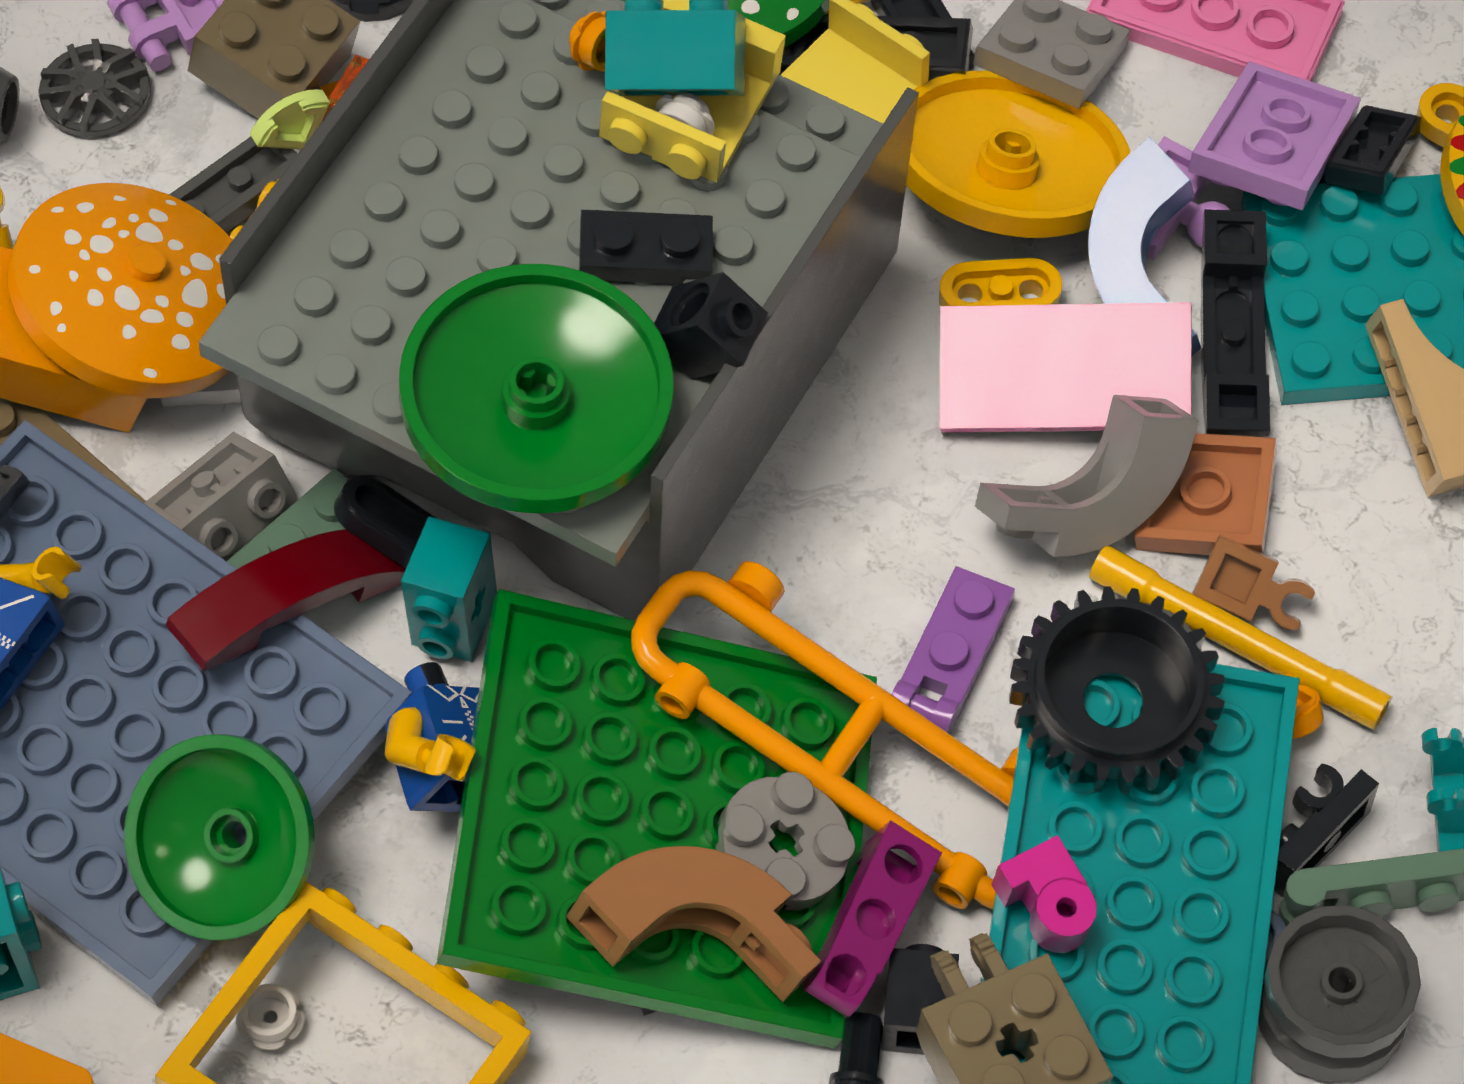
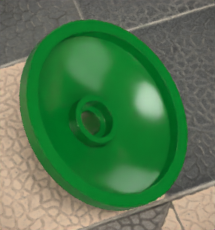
(186, 845)

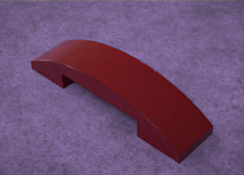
(276, 588)

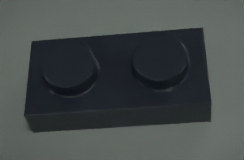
(645, 246)

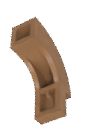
(702, 893)

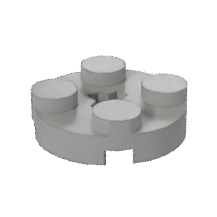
(804, 813)

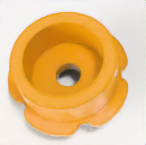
(588, 41)

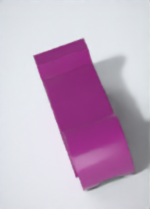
(871, 917)

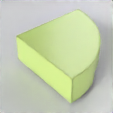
(291, 120)

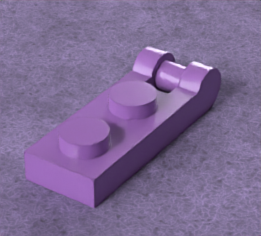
(954, 646)

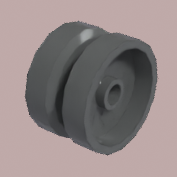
(1338, 993)

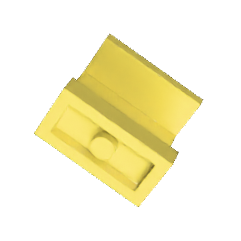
(861, 61)
(637, 127)

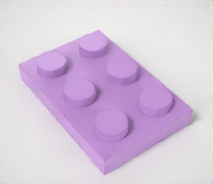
(1274, 135)

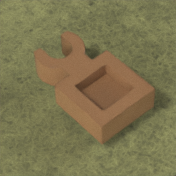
(1242, 580)

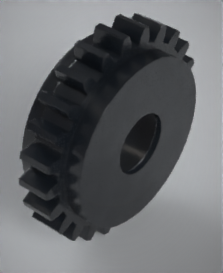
(1124, 642)

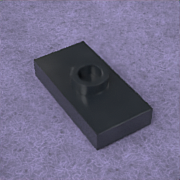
(1373, 149)

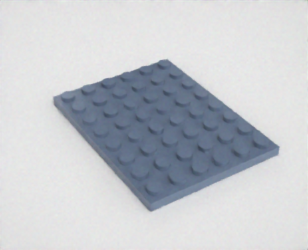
(126, 690)

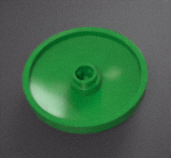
(535, 388)

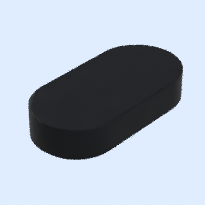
(381, 517)

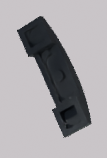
(1234, 323)

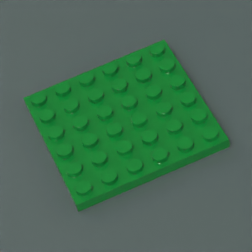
(591, 771)

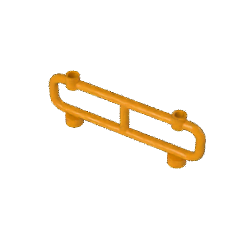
(749, 600)

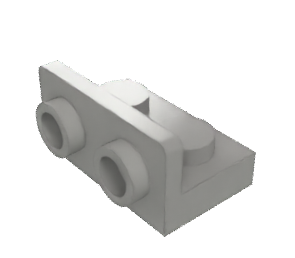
(226, 495)

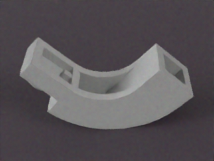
(1112, 493)

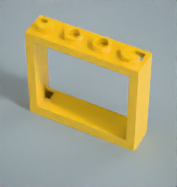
(381, 948)

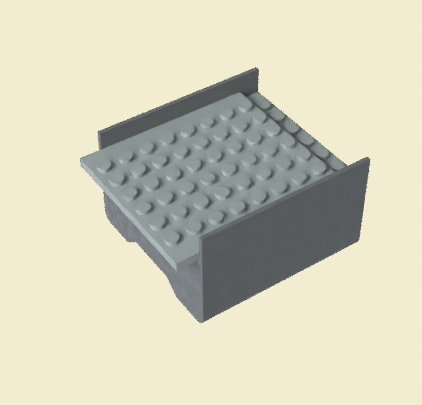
(476, 154)

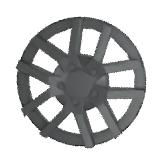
(94, 89)

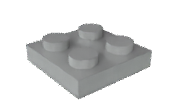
(1052, 48)

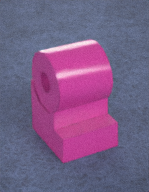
(1052, 892)

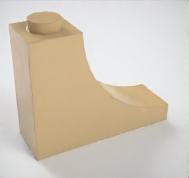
(1425, 394)

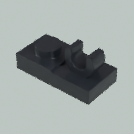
(1328, 821)

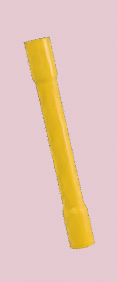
(1335, 686)

